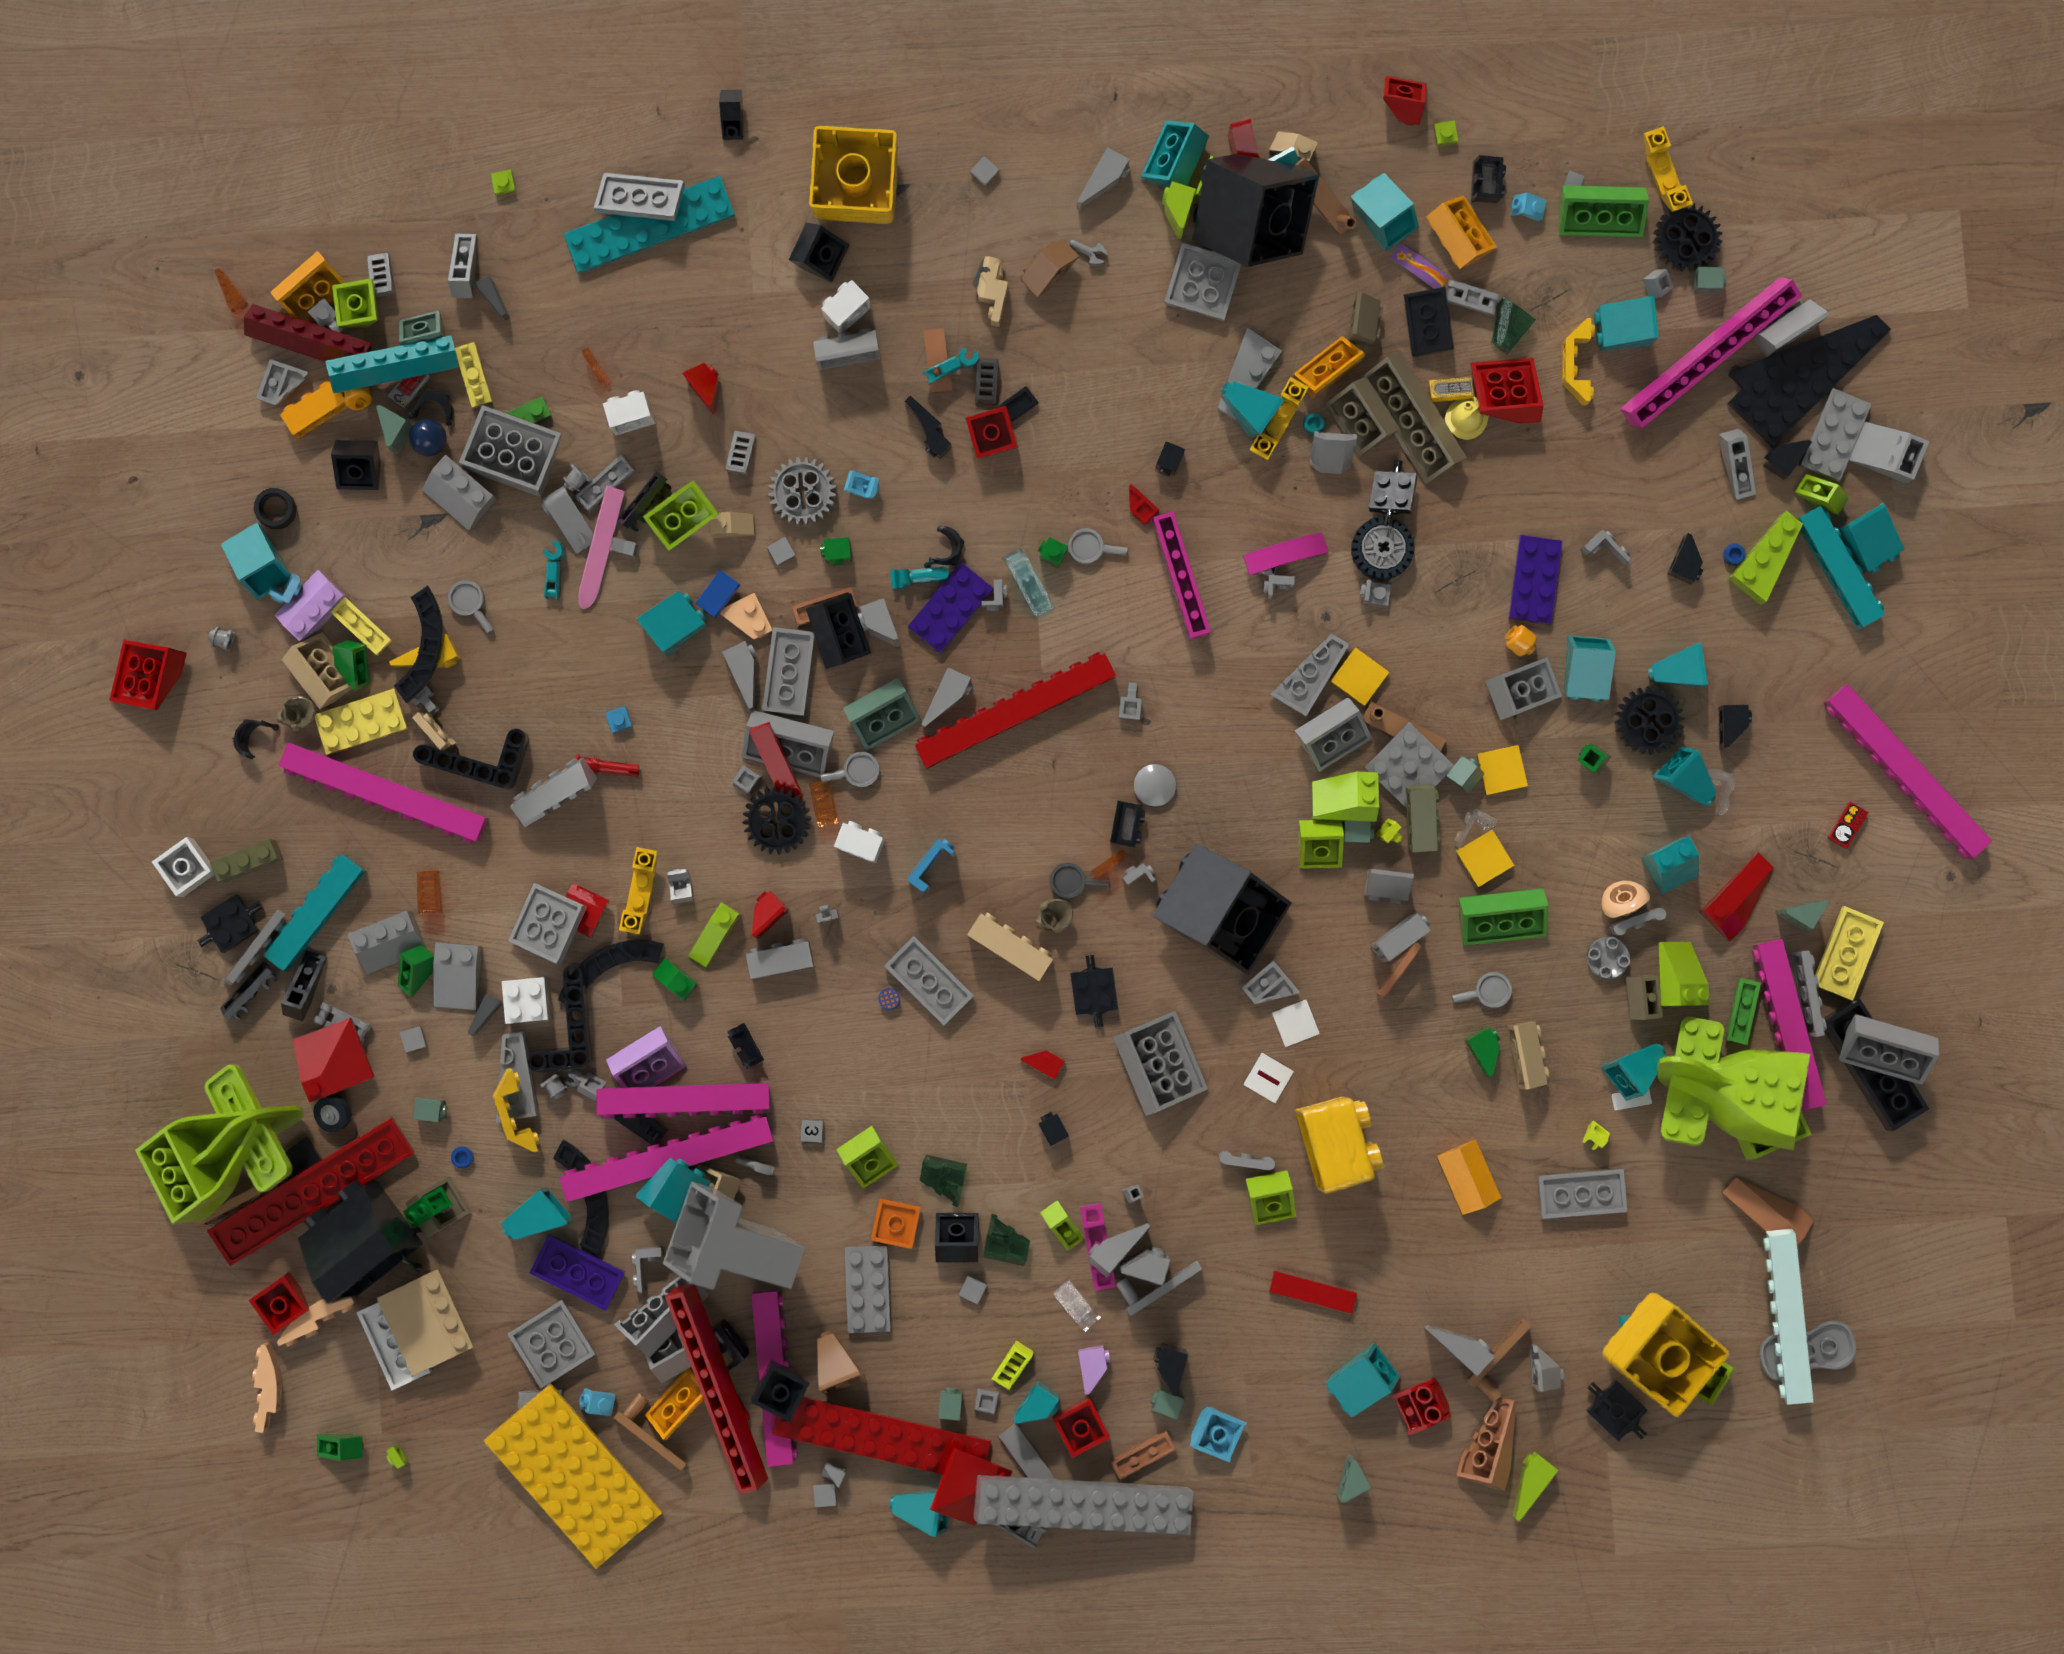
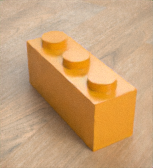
(313, 410)

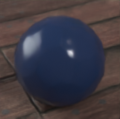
(427, 437)

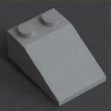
(1523, 688)
(456, 975)
(1471, 1353)

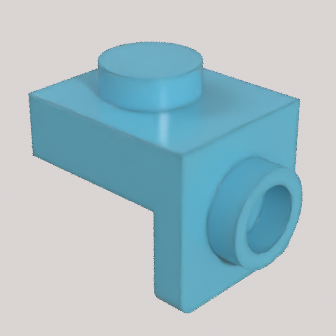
(1528, 206)
(861, 485)
(292, 587)
(597, 1402)

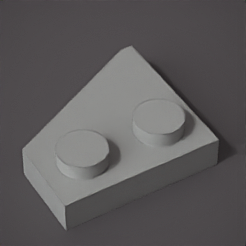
(280, 382)
(1269, 985)

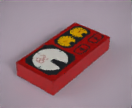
(1847, 825)

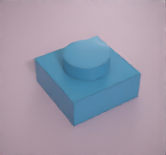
(619, 719)

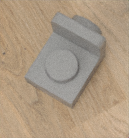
(1281, 583)
(1375, 593)

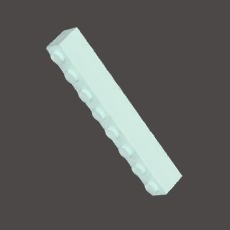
(1789, 1316)

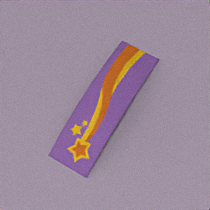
(1419, 266)

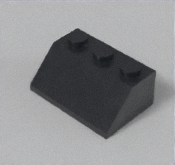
(838, 631)

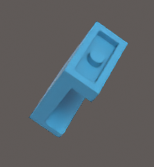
(927, 861)

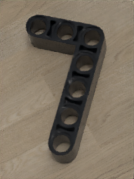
(476, 766)
(572, 1026)

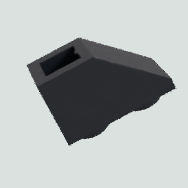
(731, 114)

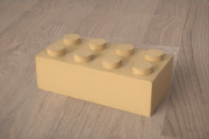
(1010, 947)

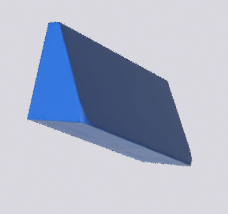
(717, 594)

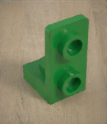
(427, 1207)

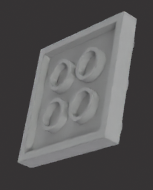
(1202, 282)
(1409, 761)
(547, 924)
(551, 1343)

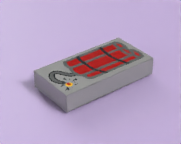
(408, 389)

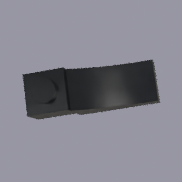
(935, 442)

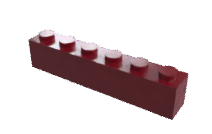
(300, 335)

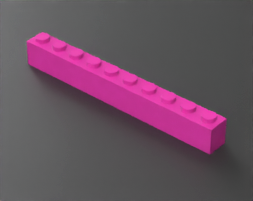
(1711, 352)
(1907, 772)
(383, 792)
(644, 1165)

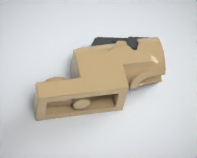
(991, 287)

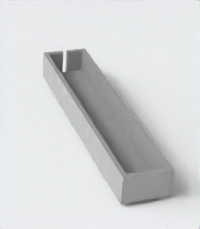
(1083, 1505)

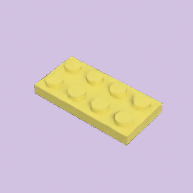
(360, 721)
(1848, 952)

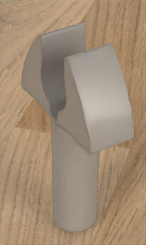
(1090, 252)
(756, 1166)

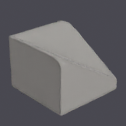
(1658, 283)
(834, 1473)

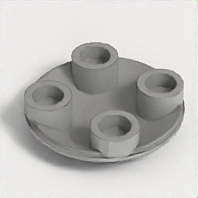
(1154, 785)
(1608, 957)

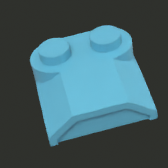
(1216, 1433)

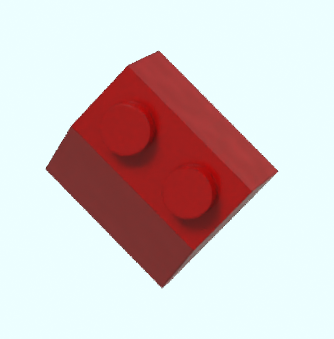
(280, 1303)

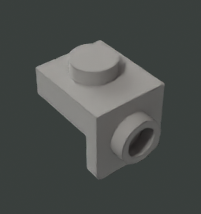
(1000, 592)
(1134, 873)
(680, 886)

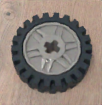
(1385, 564)

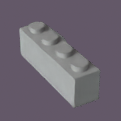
(554, 791)

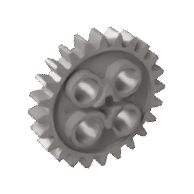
(783, 493)

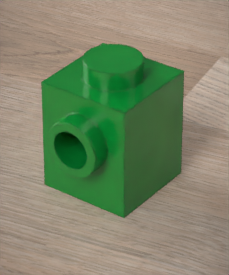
(836, 551)
(1052, 551)
(1593, 758)

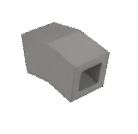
(623, 547)
(1128, 1195)

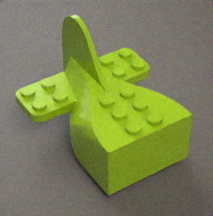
(1744, 1094)
(201, 1156)

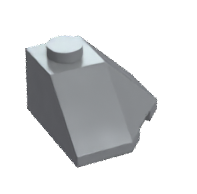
(1544, 1371)

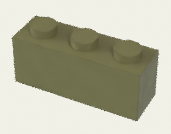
(1422, 818)
(246, 861)

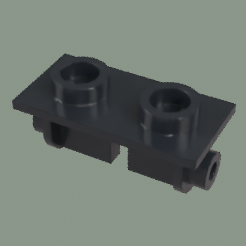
(749, 1053)

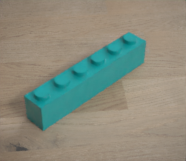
(392, 364)
(1840, 568)
(314, 913)

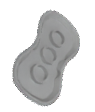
(1829, 1347)

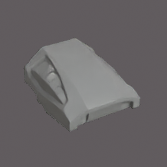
(1332, 452)

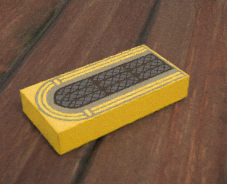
(1450, 389)

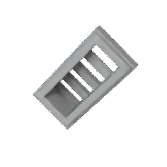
(384, 290)
(742, 470)

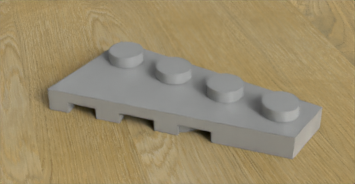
(1251, 364)
(1309, 678)
(250, 955)
(515, 1056)

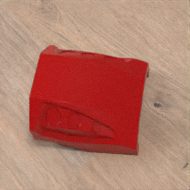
(595, 907)
(1422, 1405)

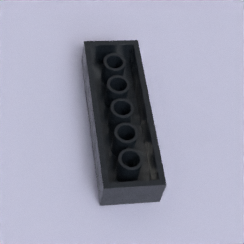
(1890, 1097)

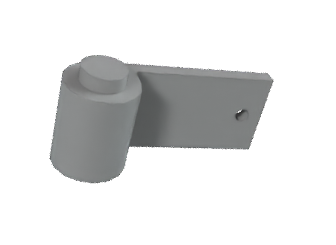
(568, 518)

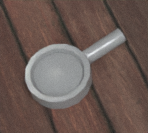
(1087, 546)
(467, 600)
(859, 770)
(1491, 990)

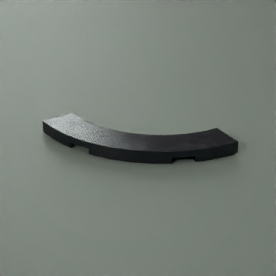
(430, 645)
(615, 955)
(597, 1204)

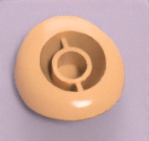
(1623, 898)

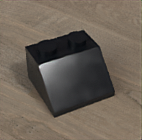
(819, 251)
(356, 464)
(956, 1237)
(1171, 1365)
(779, 1391)

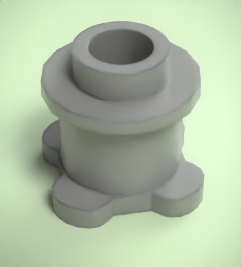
(575, 479)
(222, 638)
(554, 1087)

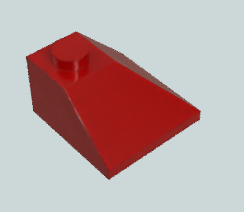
(1405, 99)
(705, 384)
(767, 913)

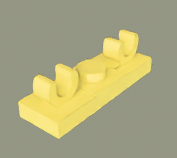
(473, 375)
(361, 626)

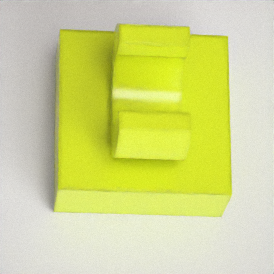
(1389, 832)
(1597, 1135)

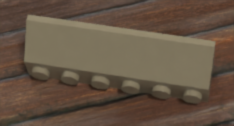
(1422, 428)

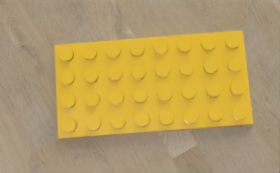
(573, 1476)

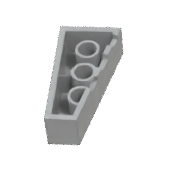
(653, 1322)

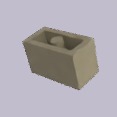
(1644, 997)

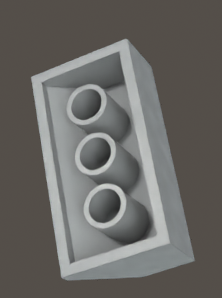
(803, 744)
(1889, 1049)

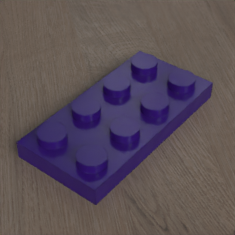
(1535, 579)
(950, 607)
(577, 1272)

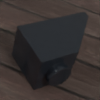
(1785, 457)
(1687, 561)
(1732, 723)

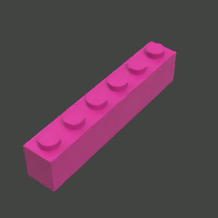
(1181, 576)

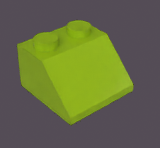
(1178, 204)
(1320, 844)
(867, 1157)
(1271, 1197)

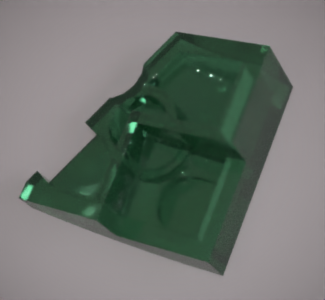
(1510, 325)
(944, 1177)
(1004, 1243)

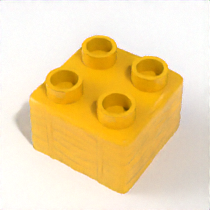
(854, 174)
(1337, 1143)
(1665, 1353)

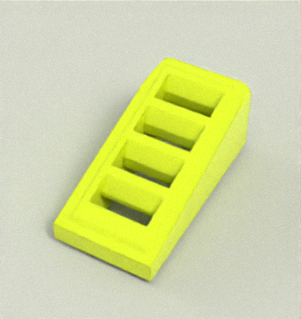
(1023, 1351)

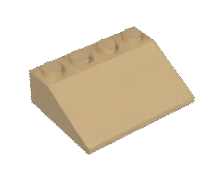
(424, 1322)

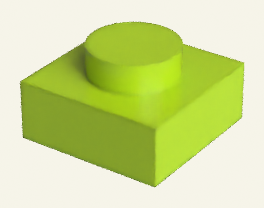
(1445, 133)
(503, 182)
(396, 1456)

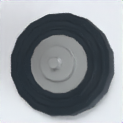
(332, 1113)

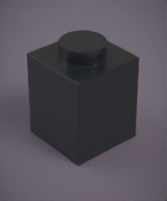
(1169, 459)
(1053, 1128)

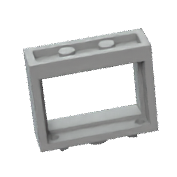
(1400, 937)

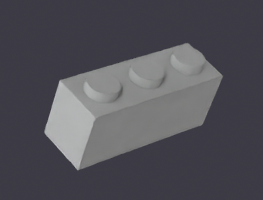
(779, 959)

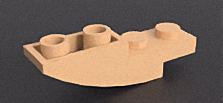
(310, 1321)
(268, 1378)

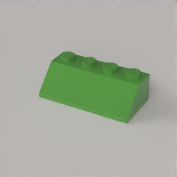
(1603, 211)
(1503, 917)

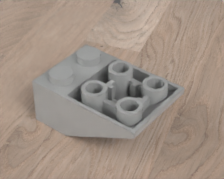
(1889, 452)

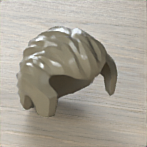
(297, 713)
(1054, 915)

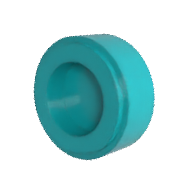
(1313, 422)

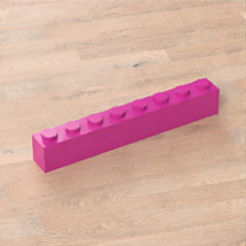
(1787, 1013)
(678, 1099)
(771, 1346)

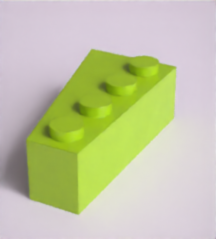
(1765, 561)

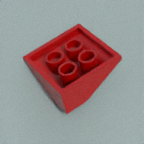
(1508, 390)
(146, 674)
(331, 1060)
(958, 1485)

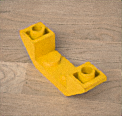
(1663, 171)
(1578, 388)
(1269, 438)
(640, 891)
(506, 1086)

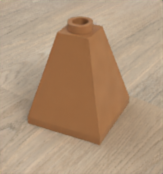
(835, 1365)

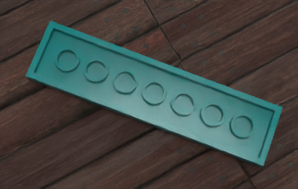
(626, 235)

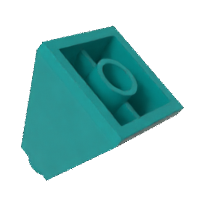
(1250, 406)
(1682, 668)
(1688, 776)
(1635, 1071)
(914, 1509)

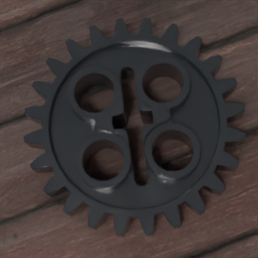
(1702, 227)
(1661, 706)
(757, 820)

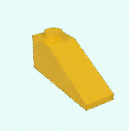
(448, 656)

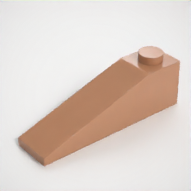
(1768, 1210)
(1490, 1453)

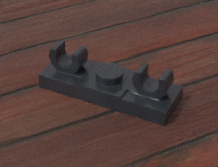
(643, 501)
(247, 991)
(643, 1127)

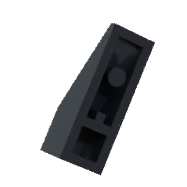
(303, 986)

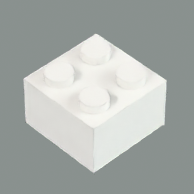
(845, 307)
(628, 412)
(859, 842)
(184, 867)
(526, 1000)

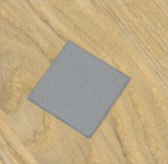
(1574, 179)

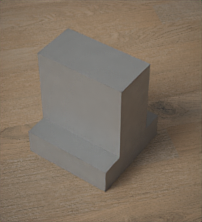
(715, 1238)

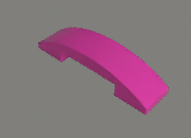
(1285, 553)
(1096, 1233)

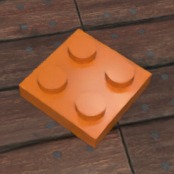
(895, 1223)

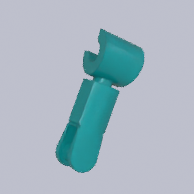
(951, 365)
(553, 570)
(902, 578)

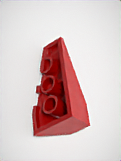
(1736, 900)

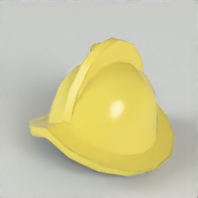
(1465, 419)

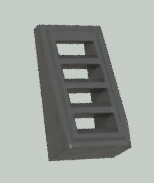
(490, 292)
(992, 363)
(485, 1011)

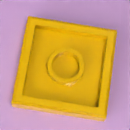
(1359, 676)
(1502, 770)
(1484, 858)

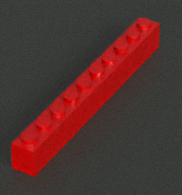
(1015, 711)
(717, 1388)

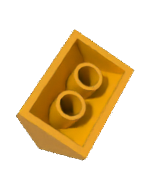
(1329, 366)
(1469, 1177)
(675, 1404)

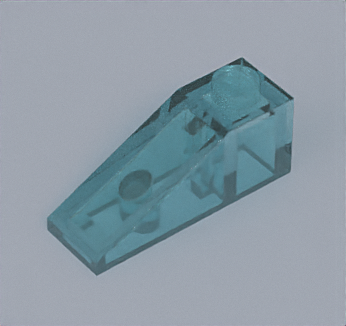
(1028, 582)

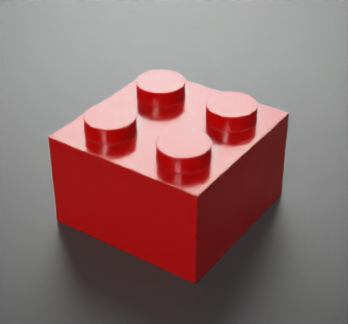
(992, 432)
(1081, 1427)

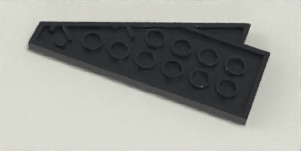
(1790, 383)

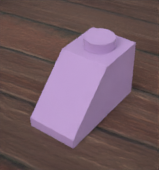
(1093, 1365)

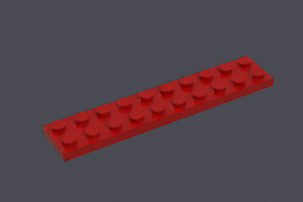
(309, 1191)
(877, 1435)

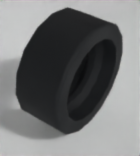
(291, 508)

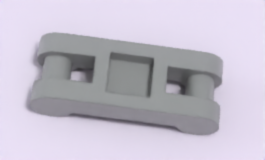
(1472, 298)
(1637, 921)
(340, 1015)
(1246, 1160)

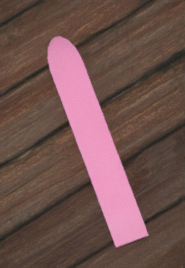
(600, 546)

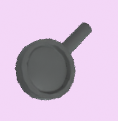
(1069, 881)

